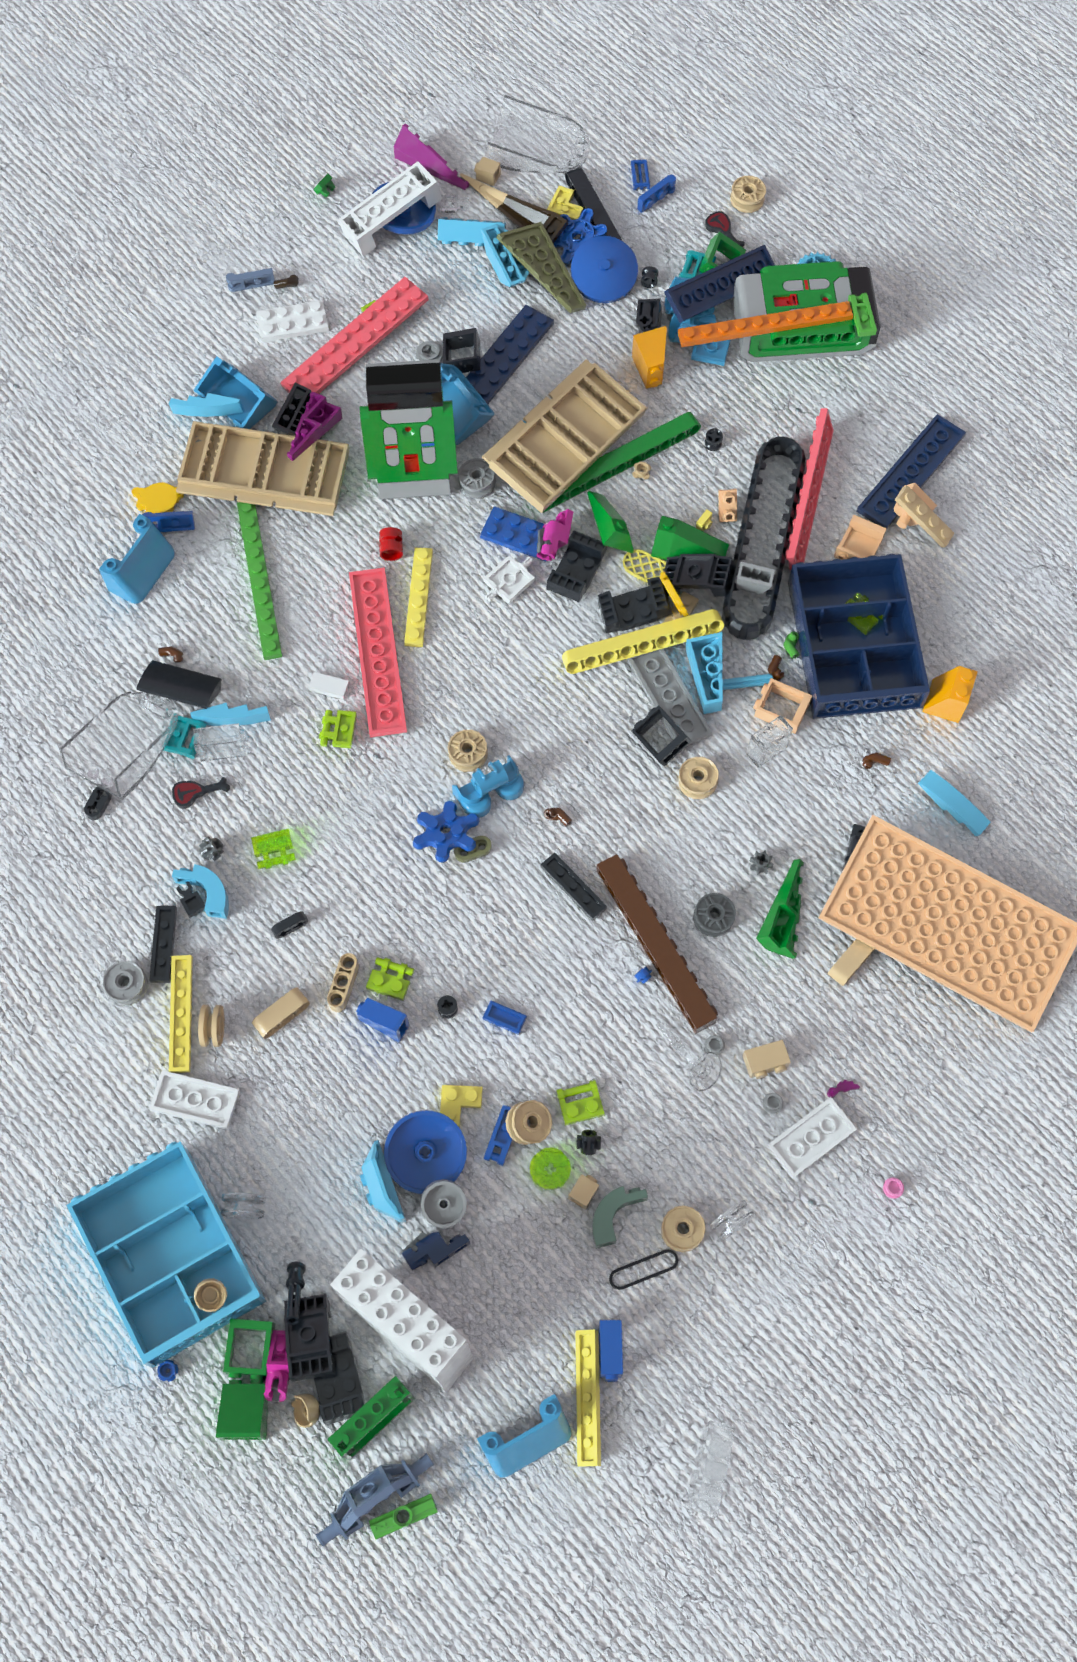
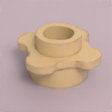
(641, 466)

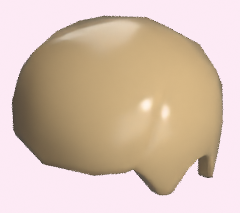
(210, 1295)
(306, 1410)

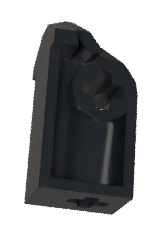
(648, 314)

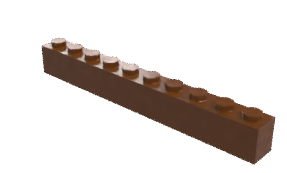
(657, 944)

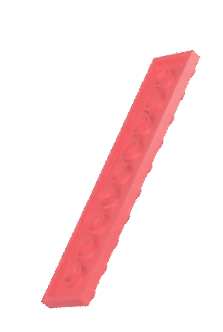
(357, 337)
(811, 489)
(377, 652)

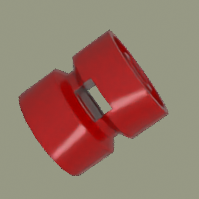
(391, 543)

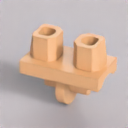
(727, 505)

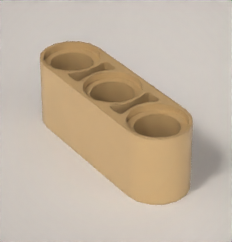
(850, 962)
(343, 991)
(280, 1013)

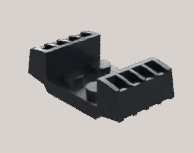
(577, 566)
(700, 572)
(634, 607)
(309, 1340)
(342, 1392)

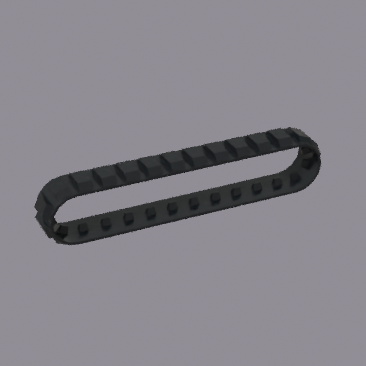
(775, 446)

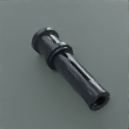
(294, 1277)

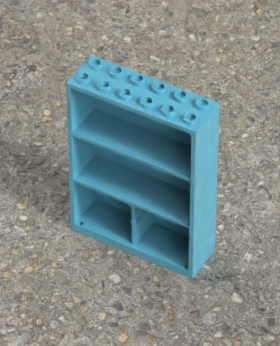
(153, 1243)

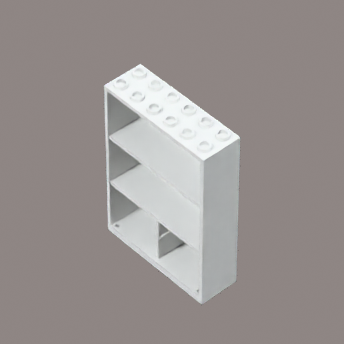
(403, 1320)

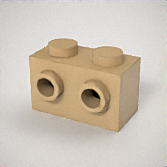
(766, 1059)

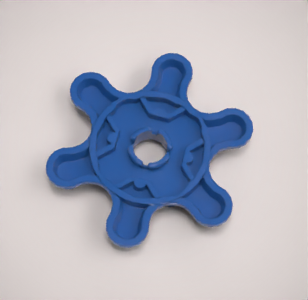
(579, 226)
(446, 841)

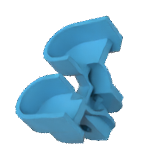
(704, 318)
(503, 779)

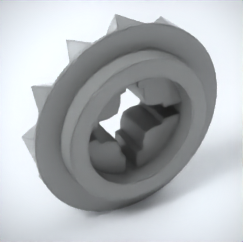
(425, 347)

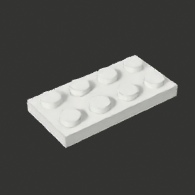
(292, 321)
(194, 1099)
(811, 1138)

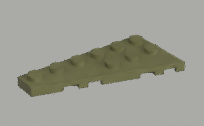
(539, 256)

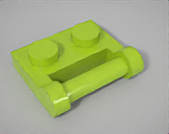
(580, 1109)

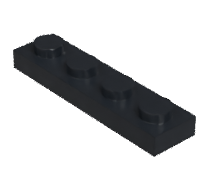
(573, 886)
(163, 944)

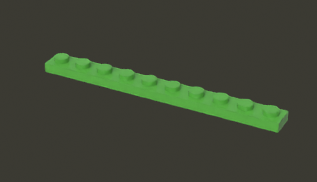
(259, 581)

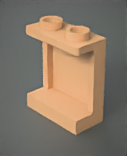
(860, 539)

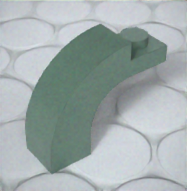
(602, 1225)

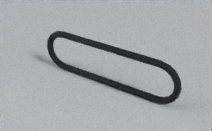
(645, 1278)

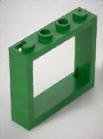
(371, 1419)

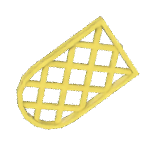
(637, 575)

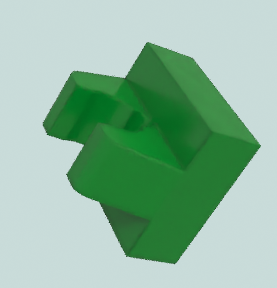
(322, 186)

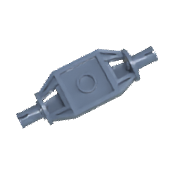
(370, 1491)

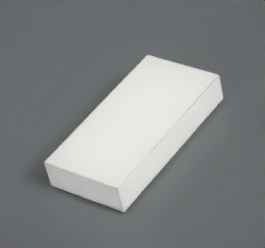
(328, 685)

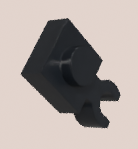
(192, 901)

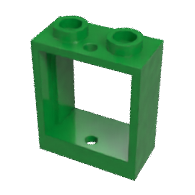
(723, 245)
(247, 1325)

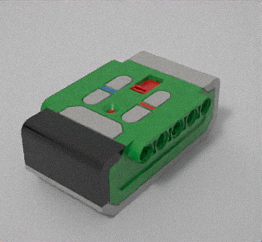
(800, 287)
(408, 430)

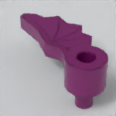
(844, 1086)

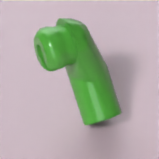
(790, 643)

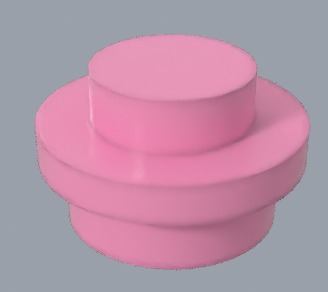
(893, 1188)

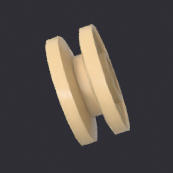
(748, 194)
(467, 760)
(698, 767)
(211, 1025)
(517, 1122)
(694, 1222)

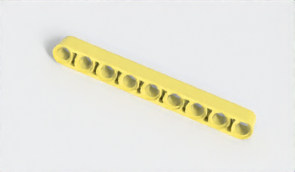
(642, 641)

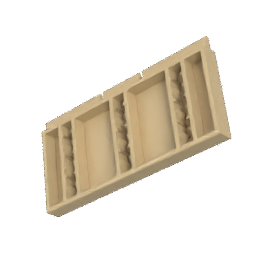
(564, 435)
(258, 471)

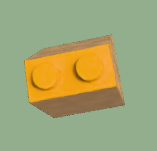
(649, 355)
(950, 693)

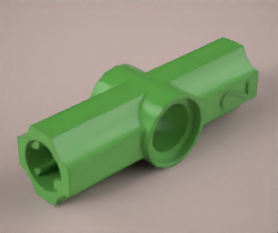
(389, 1521)

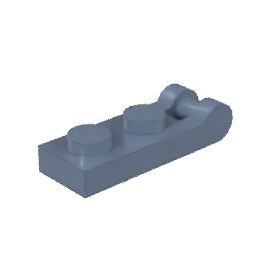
(250, 280)

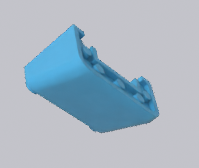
(228, 381)
(469, 408)
(141, 565)
(529, 1446)

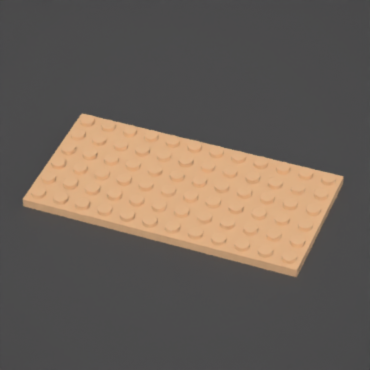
(951, 923)

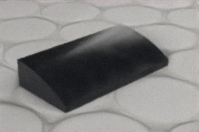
(179, 684)

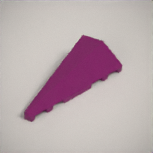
(410, 150)
(314, 423)

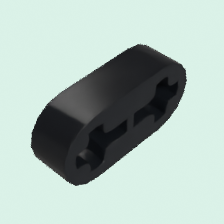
(95, 801)
(289, 924)

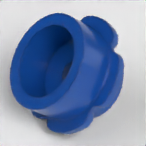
(643, 975)
(167, 1364)

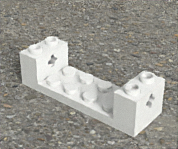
(387, 204)

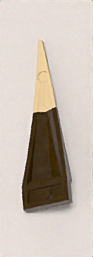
(520, 211)

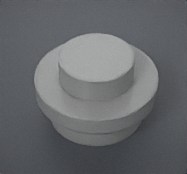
(714, 1044)
(772, 1102)

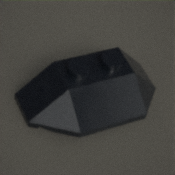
(292, 410)

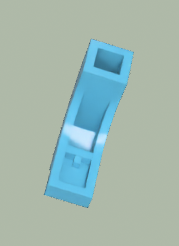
(217, 898)

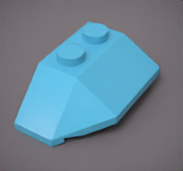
(506, 266)
(380, 1184)

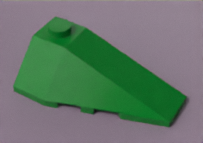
(610, 523)
(678, 538)

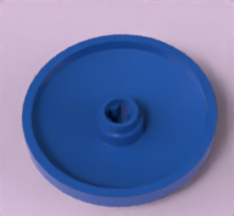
(412, 220)
(604, 269)
(424, 1149)

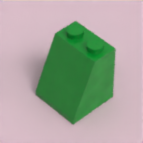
(242, 1411)

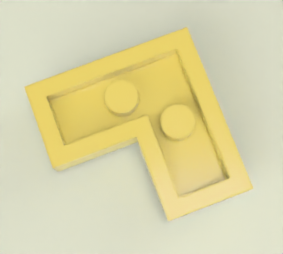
(561, 203)
(457, 1097)

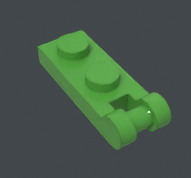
(862, 314)

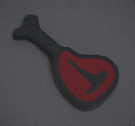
(721, 223)
(187, 792)

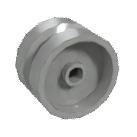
(453, 1211)

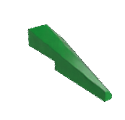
(780, 924)

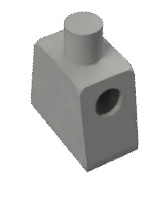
(754, 578)

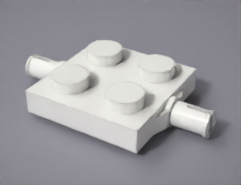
(509, 579)

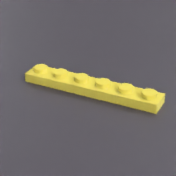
(418, 597)
(180, 1014)
(588, 1398)

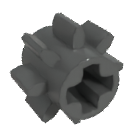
(211, 848)
(759, 868)

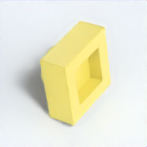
(704, 521)

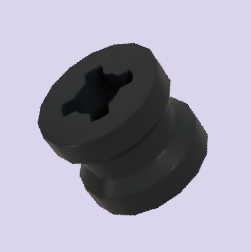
(649, 277)
(713, 439)
(448, 1011)

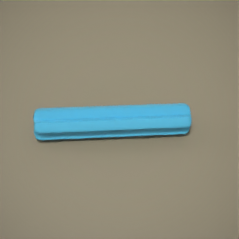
(749, 681)

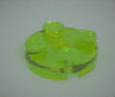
(541, 1176)

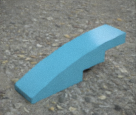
(206, 407)
(222, 715)
(954, 802)

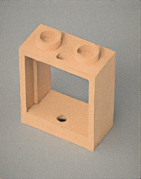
(787, 692)

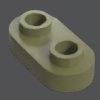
(476, 853)

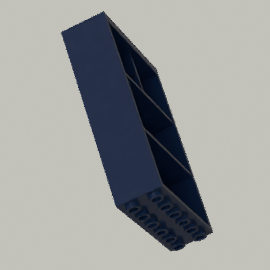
(840, 663)

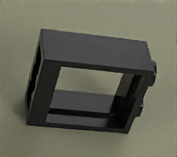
(452, 341)
(673, 747)

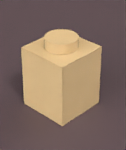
(487, 171)
(584, 1191)

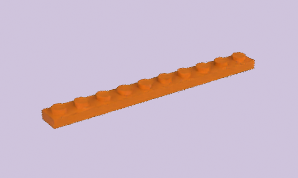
(765, 324)

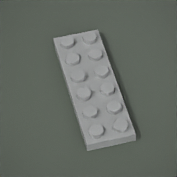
(668, 691)

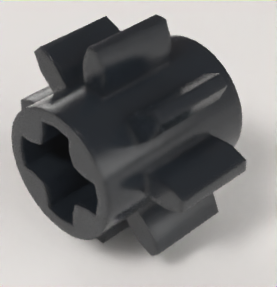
(588, 1142)

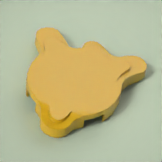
(157, 497)
(673, 594)

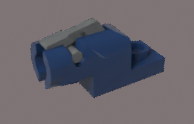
(433, 1248)

